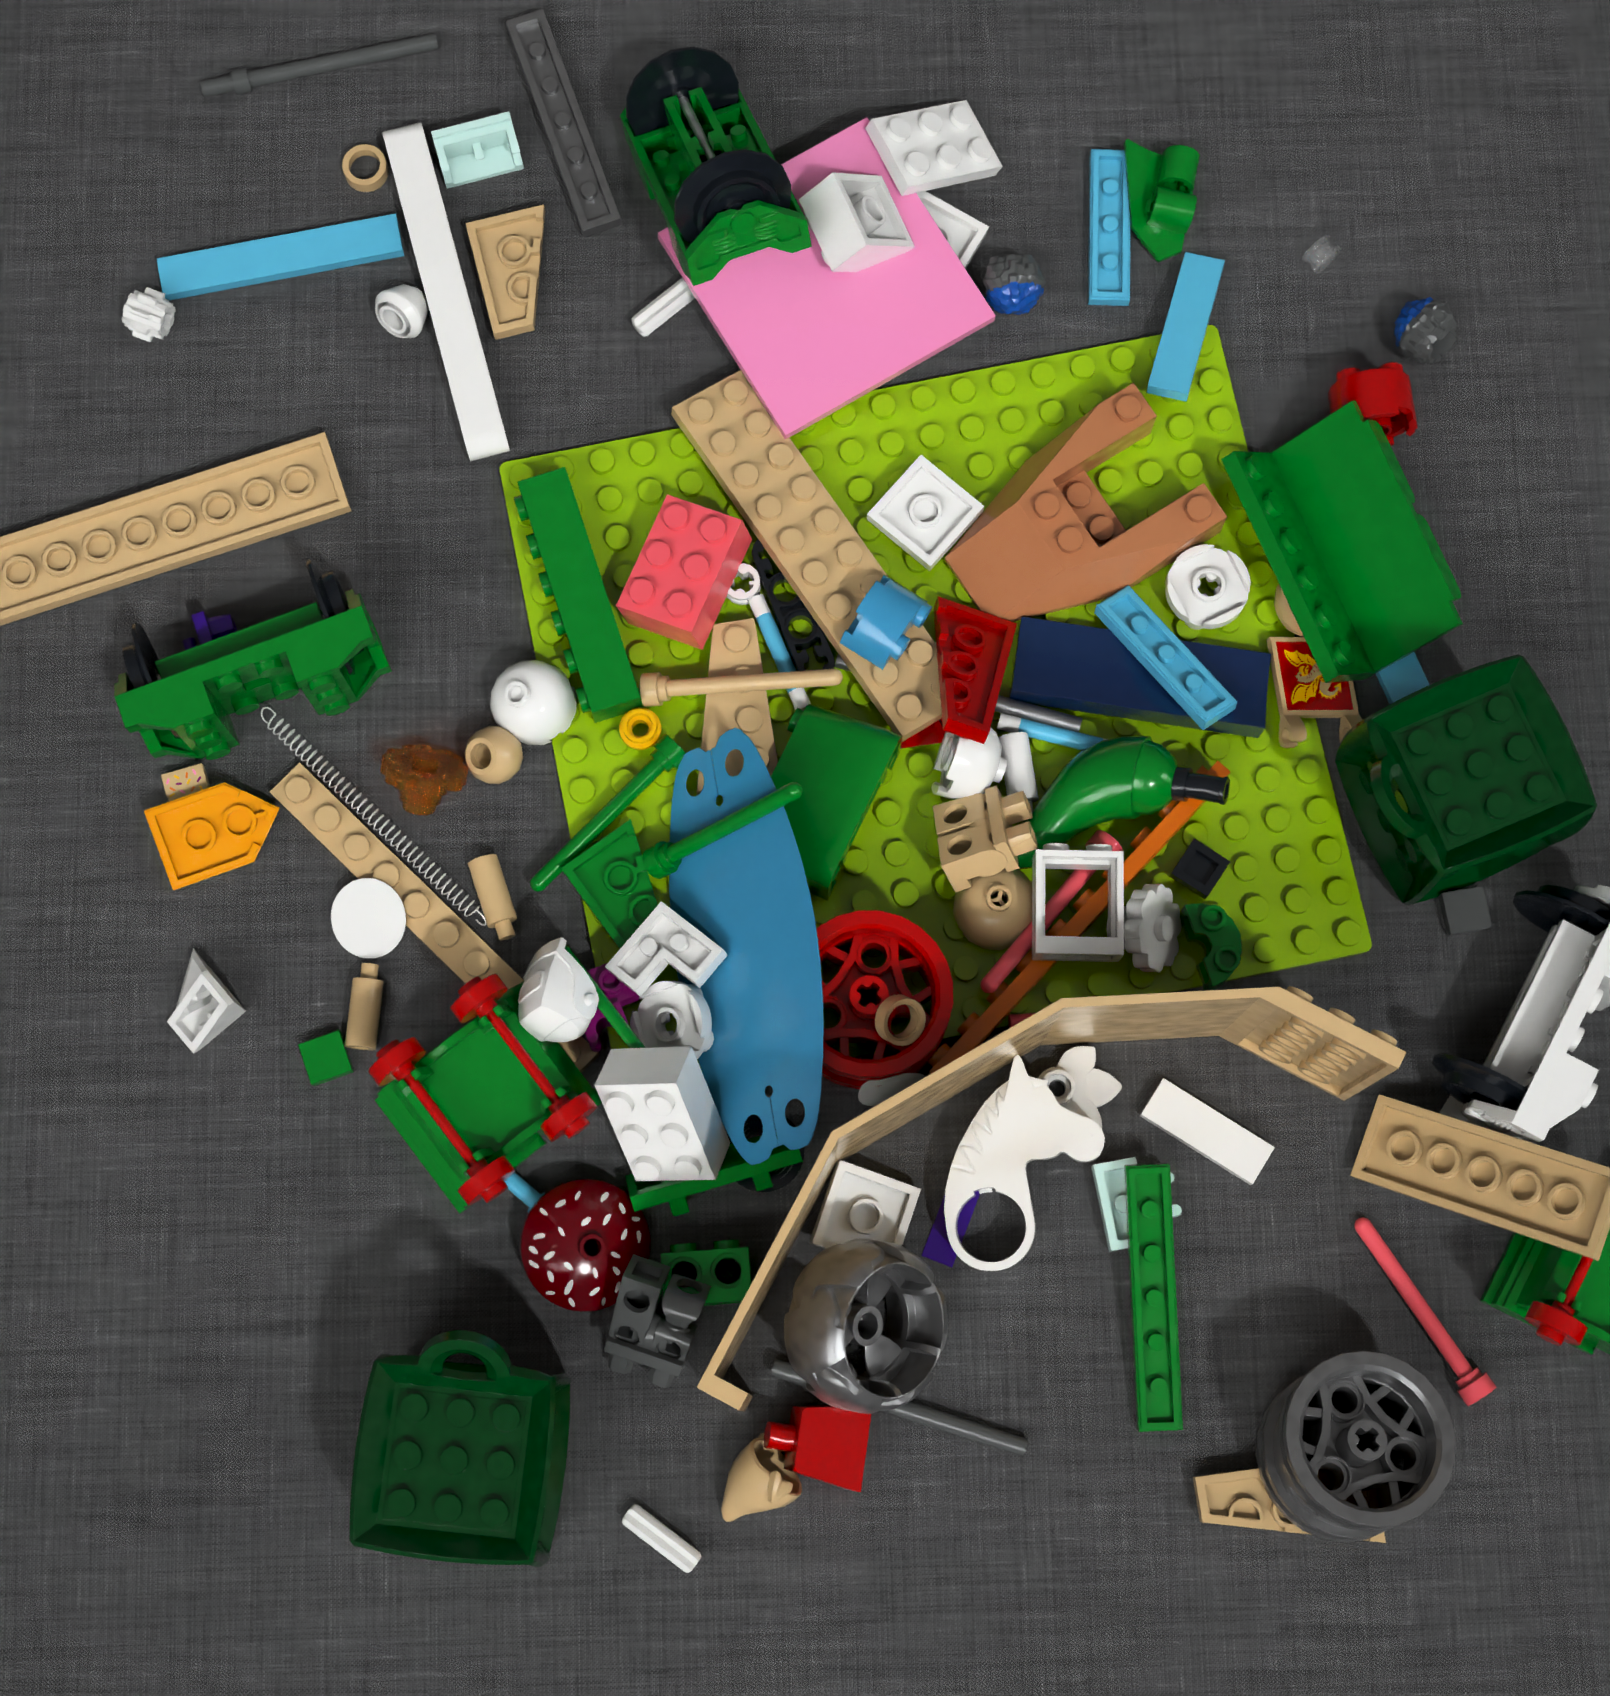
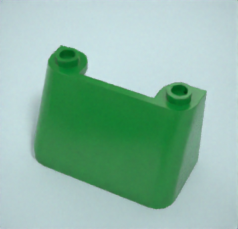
(840, 772)

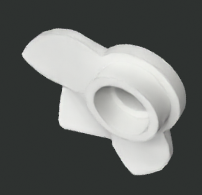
(1083, 1084)

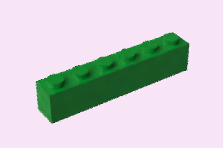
(579, 595)

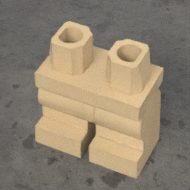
(979, 835)

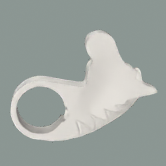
(1008, 1132)

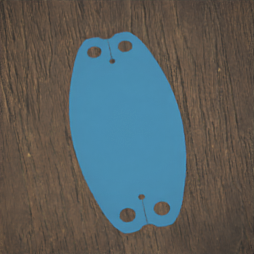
(768, 991)

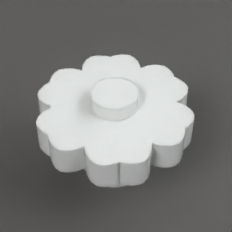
(1151, 927)

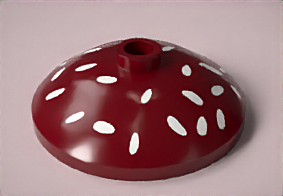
(556, 1236)

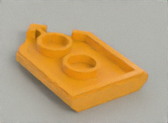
(209, 832)

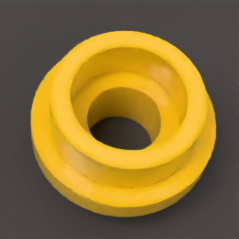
(637, 716)

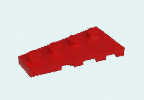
(971, 666)

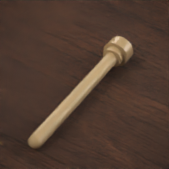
(659, 688)

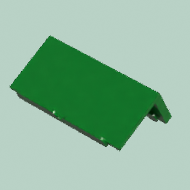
(1347, 545)

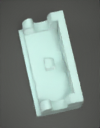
(477, 150)

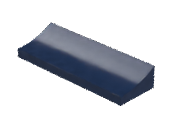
(1097, 674)

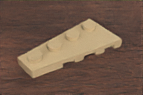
(737, 653)

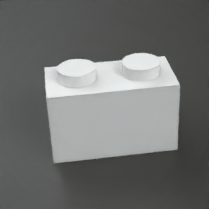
(855, 221)

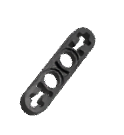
(788, 612)

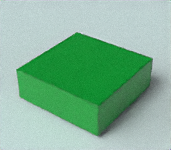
(326, 1058)

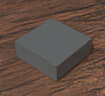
(1465, 911)

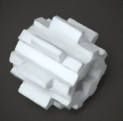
(148, 314)

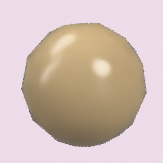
(493, 755)

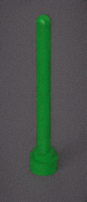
(664, 757)
(666, 857)

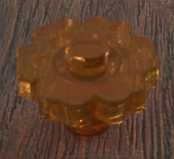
(423, 775)

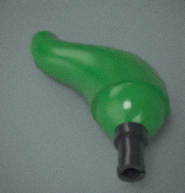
(1113, 782)

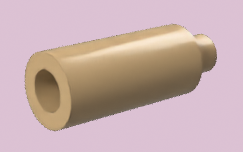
(493, 894)
(364, 1009)

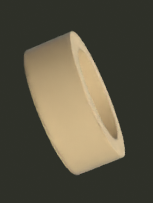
(369, 184)
(914, 1028)

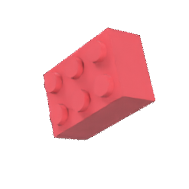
(684, 571)

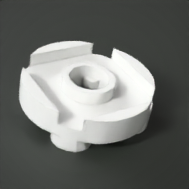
(1216, 565)
(686, 1005)

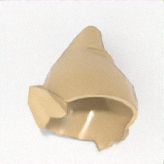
(758, 1482)

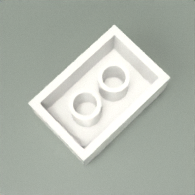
(663, 1113)

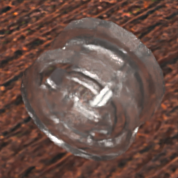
(1321, 254)

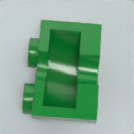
(1219, 939)

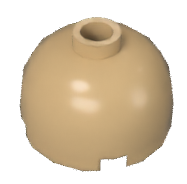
(993, 925)

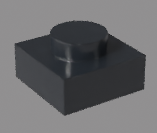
(1199, 869)

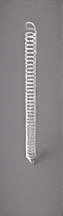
(375, 811)

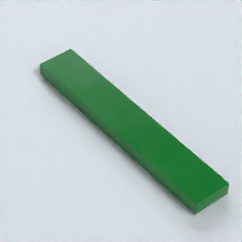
(1153, 1297)

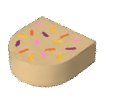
(185, 781)

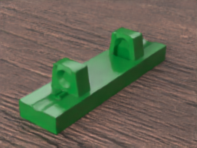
(734, 1168)

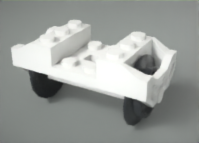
(1528, 1073)

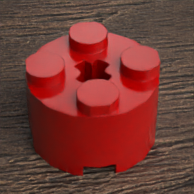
(1381, 396)

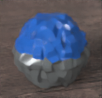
(1013, 283)
(1425, 330)

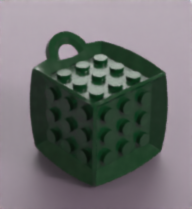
(1464, 779)
(460, 1456)

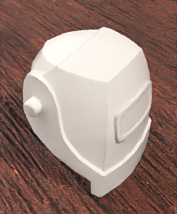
(556, 995)

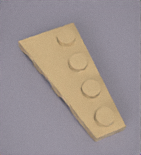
(1242, 1501)

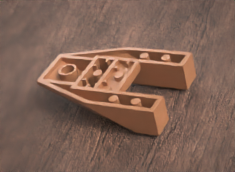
(1054, 537)

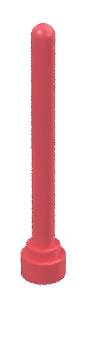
(1053, 908)
(1471, 1381)

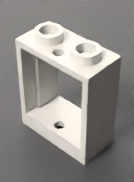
(1072, 947)

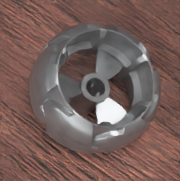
(826, 1321)

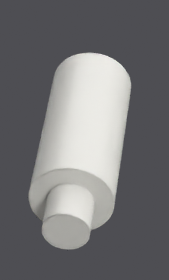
(1019, 768)

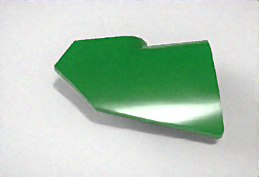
(1161, 196)

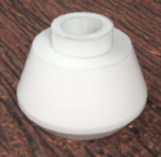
(402, 310)

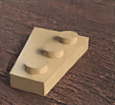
(508, 266)

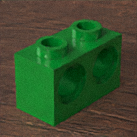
(706, 1264)

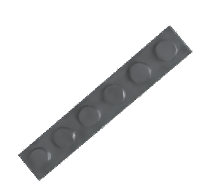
(563, 123)

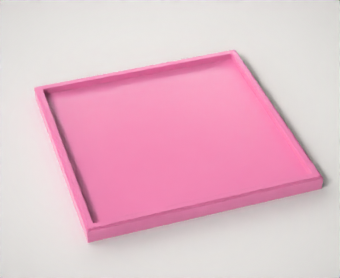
(827, 336)

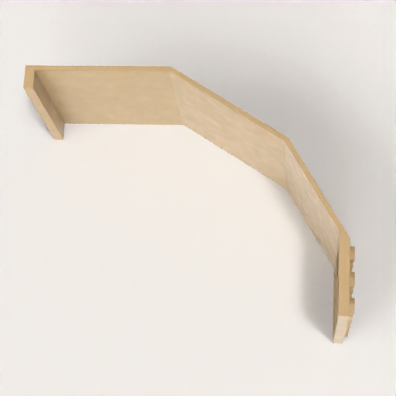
(1265, 1021)

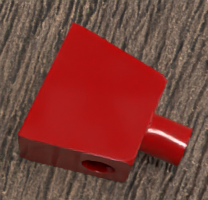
(823, 1444)

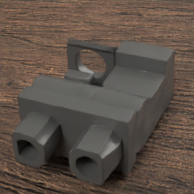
(649, 1336)

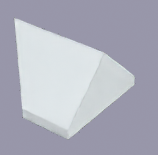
(203, 1006)

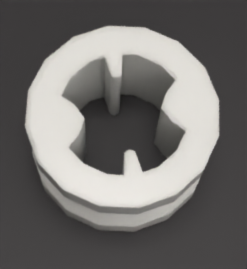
(739, 596)

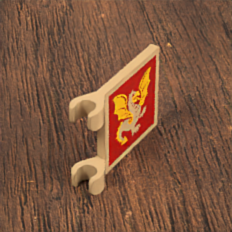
(1303, 691)

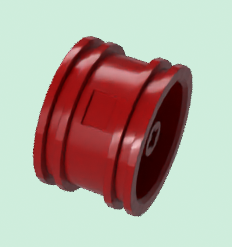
(893, 937)

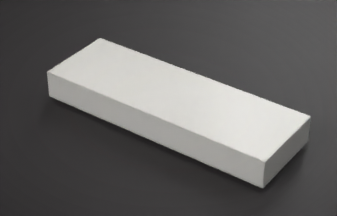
(1207, 1131)

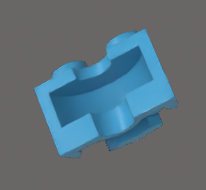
(883, 622)

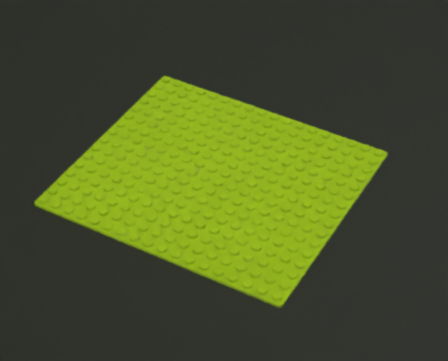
(1281, 825)

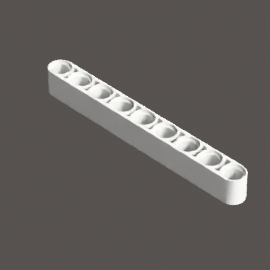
(446, 292)

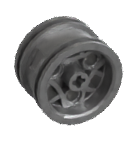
(1386, 1410)

